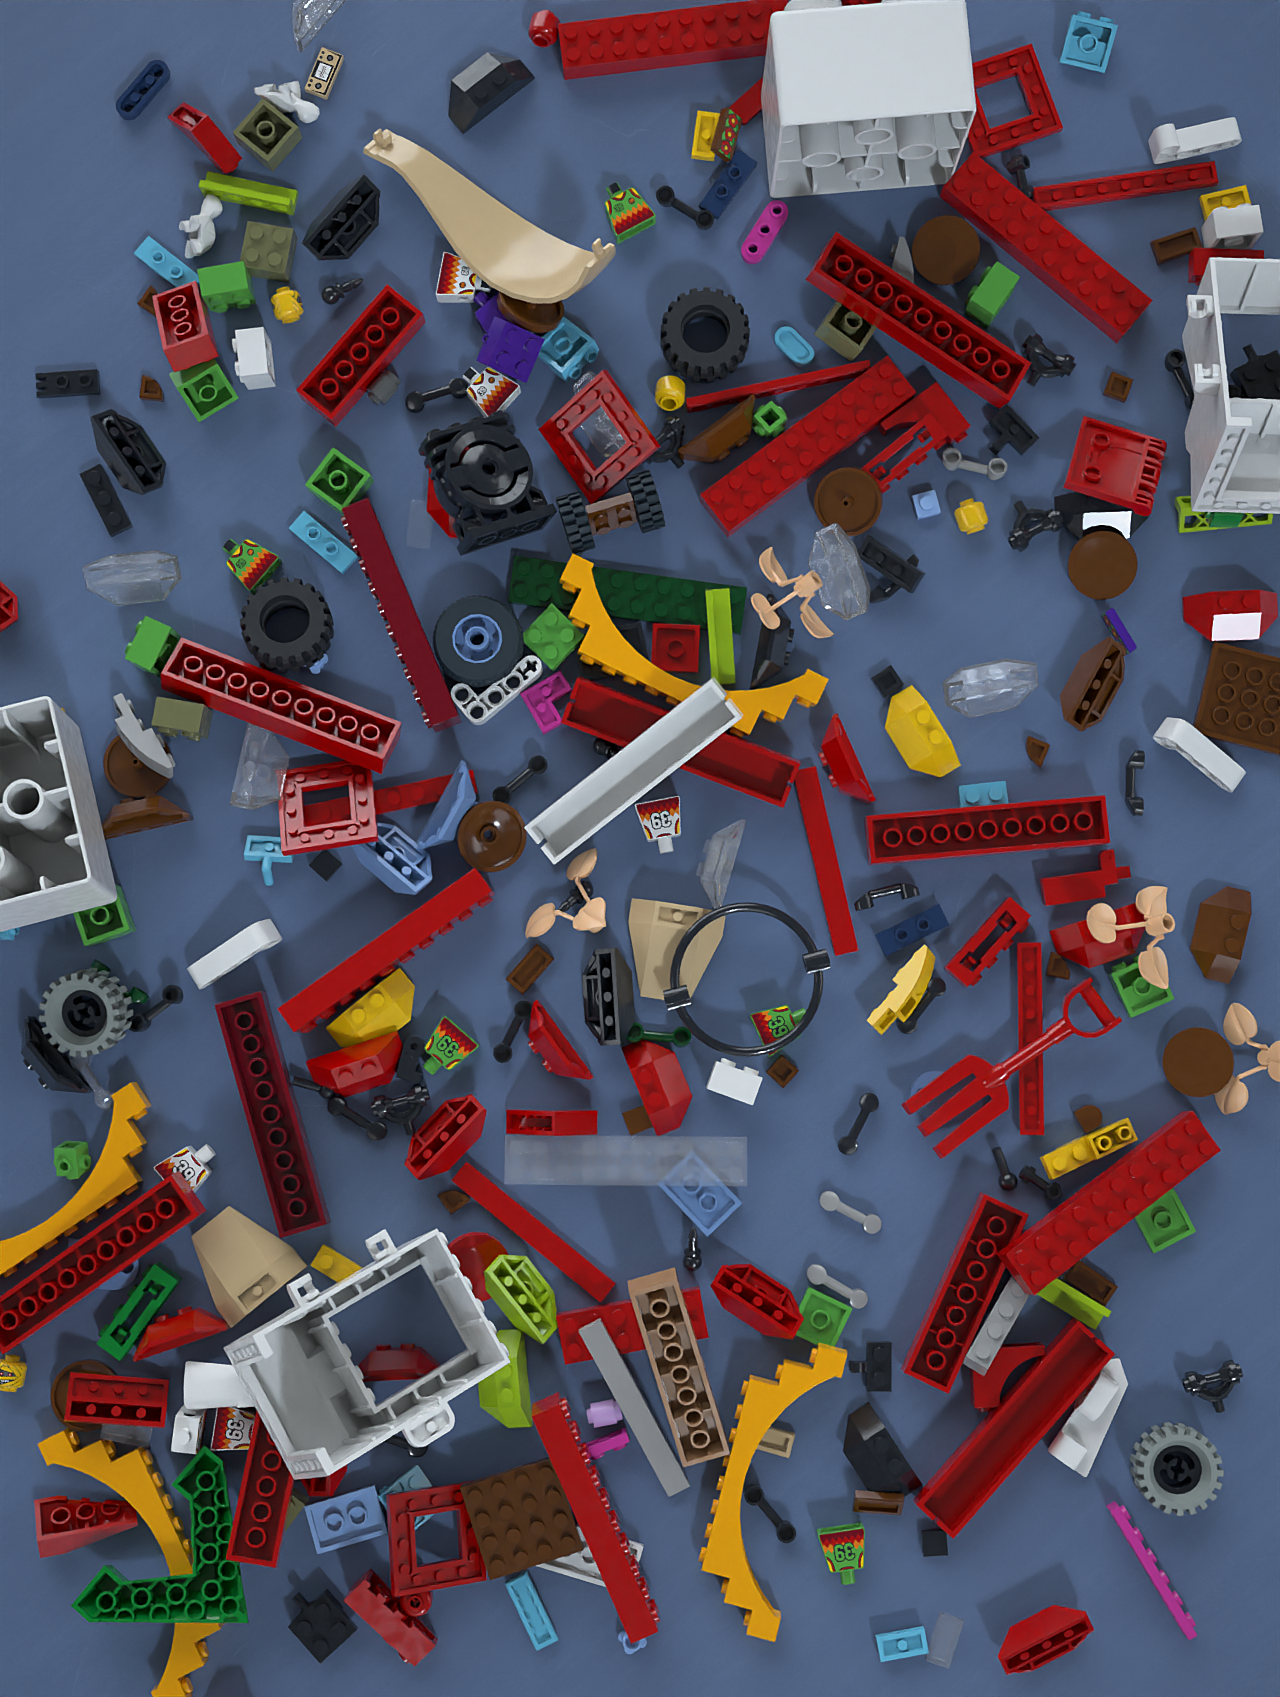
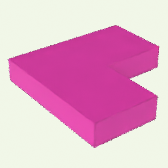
(541, 697)

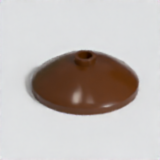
(505, 840)

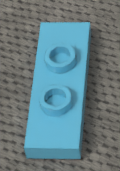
(165, 263)
(323, 542)
(531, 1610)

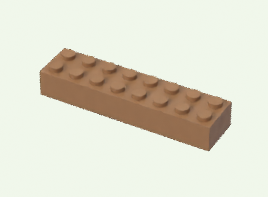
(678, 1367)

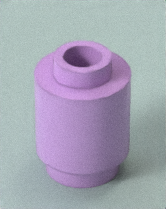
(604, 1413)

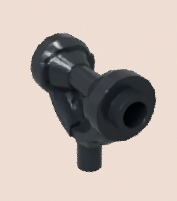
(1061, 363)
(672, 430)
(1020, 537)
(385, 1107)
(1196, 1383)

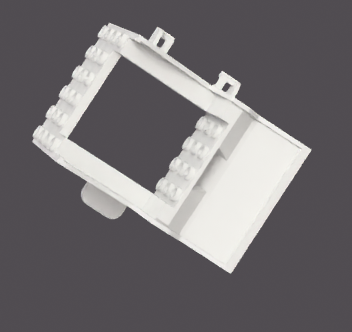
(1230, 439)
(315, 1394)

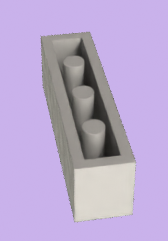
(996, 1327)

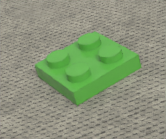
(552, 637)
(1164, 1222)
(822, 1317)

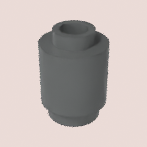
(383, 387)

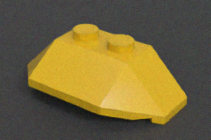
(919, 734)
(376, 1013)

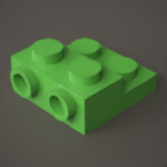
(1134, 991)

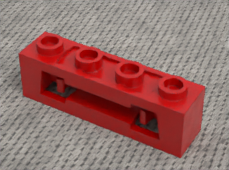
(918, 456)
(1014, 914)

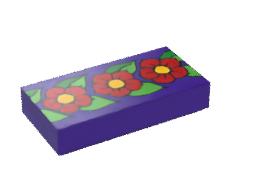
(1118, 630)

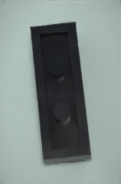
(105, 500)
(890, 564)

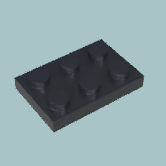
(632, 634)

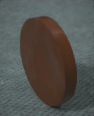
(946, 250)
(531, 316)
(850, 499)
(1102, 565)
(130, 774)
(1198, 1062)
(60, 1389)

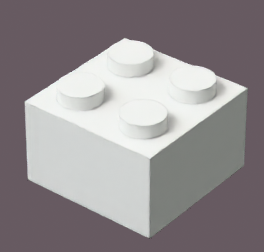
(1233, 227)
(254, 358)
(734, 1082)

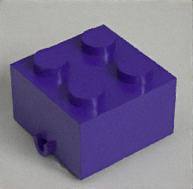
(510, 349)

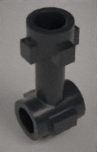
(1018, 166)
(1051, 1190)

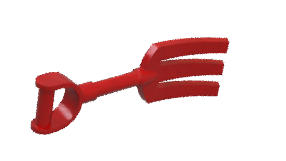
(992, 1078)

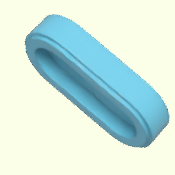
(794, 346)

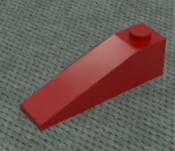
(72, 1523)

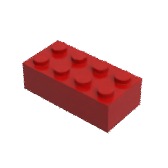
(185, 326)

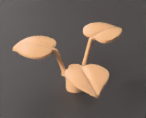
(804, 587)
(1152, 904)
(589, 917)
(1240, 1027)

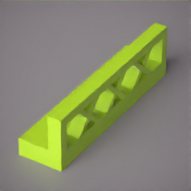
(250, 193)
(1184, 508)
(720, 635)
(1074, 1303)

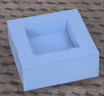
(925, 504)

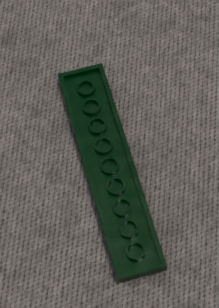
(623, 594)

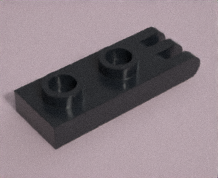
(68, 383)

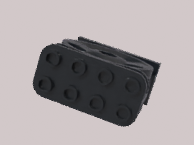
(479, 517)

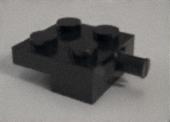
(1259, 375)
(321, 1624)

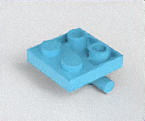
(411, 1480)

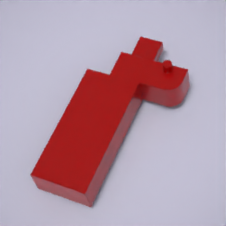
(1084, 884)

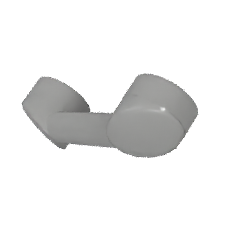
(952, 460)
(830, 1201)
(817, 1275)

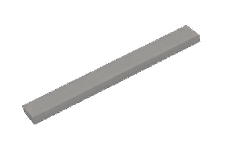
(634, 1407)

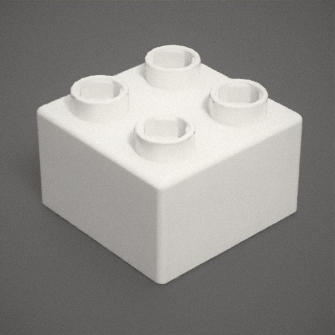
(866, 95)
(49, 819)

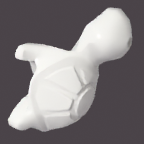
(288, 99)
(201, 227)

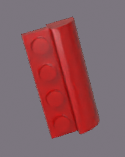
(116, 1400)

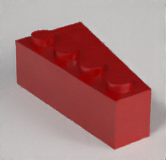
(383, 1612)

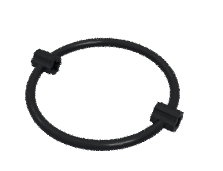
(814, 962)

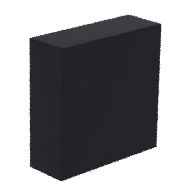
(887, 681)
(325, 864)
(934, 1542)

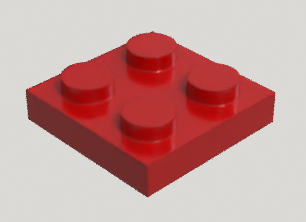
(675, 647)

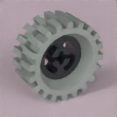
(66, 1010)
(1198, 1477)

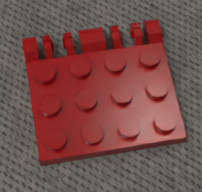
(1116, 465)

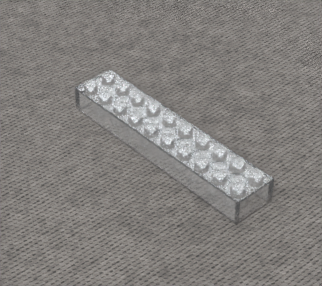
(625, 1160)

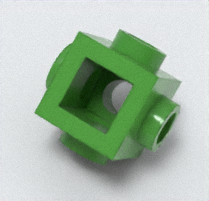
(769, 413)
(72, 1159)

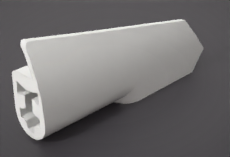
(213, 1386)
(1092, 1415)

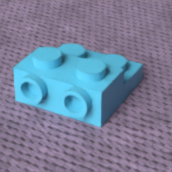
(1088, 42)
(568, 350)

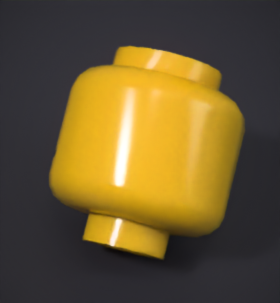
(670, 392)
(971, 516)

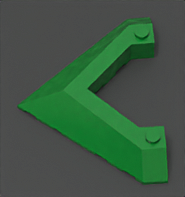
(206, 1596)

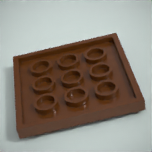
(1241, 699)
(521, 1518)

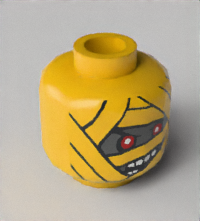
(287, 305)
(12, 1373)

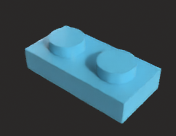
(983, 794)
(902, 1644)

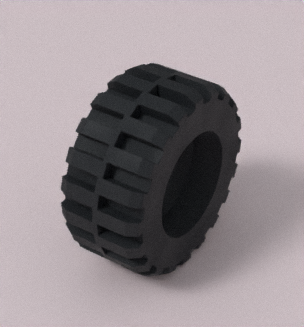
(709, 305)
(283, 596)

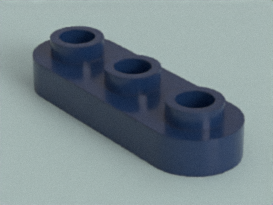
(144, 81)

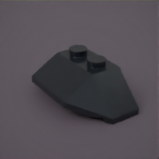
(484, 88)
(345, 221)
(128, 452)
(1089, 514)
(771, 648)
(608, 996)
(48, 1062)
(876, 1454)

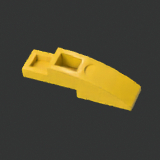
(911, 985)
(1088, 1148)

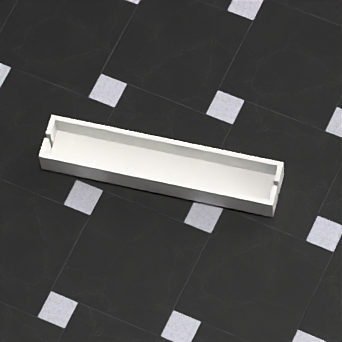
(634, 770)

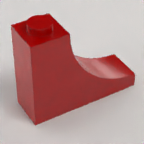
(206, 137)
(932, 401)
(551, 1122)
(987, 1388)

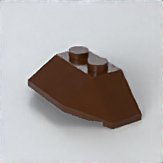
(721, 436)
(1093, 684)
(142, 815)
(1221, 933)

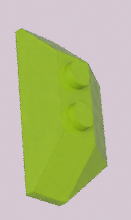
(522, 1295)
(506, 1391)

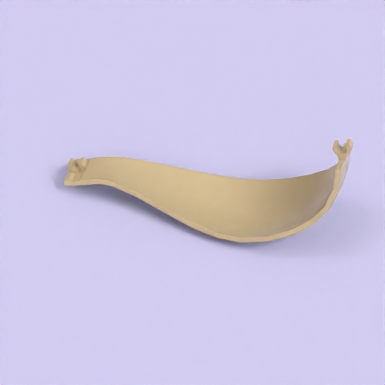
(488, 235)

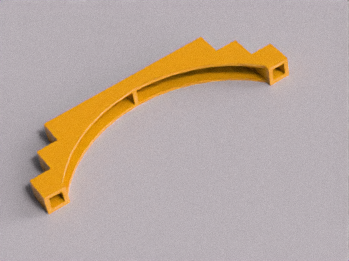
(609, 649)
(109, 1180)
(142, 1487)
(725, 1547)

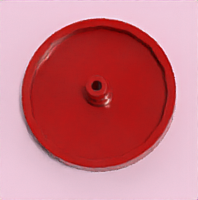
(475, 1255)

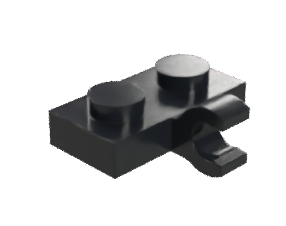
(1012, 431)
(877, 1366)

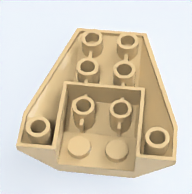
(655, 935)
(243, 1263)

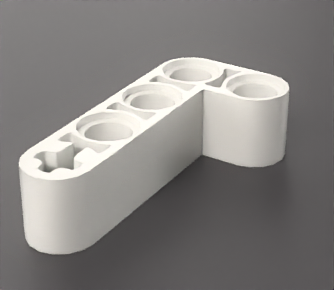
(1172, 144)
(508, 694)
(1200, 751)
(234, 952)

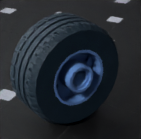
(472, 620)

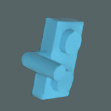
(266, 850)

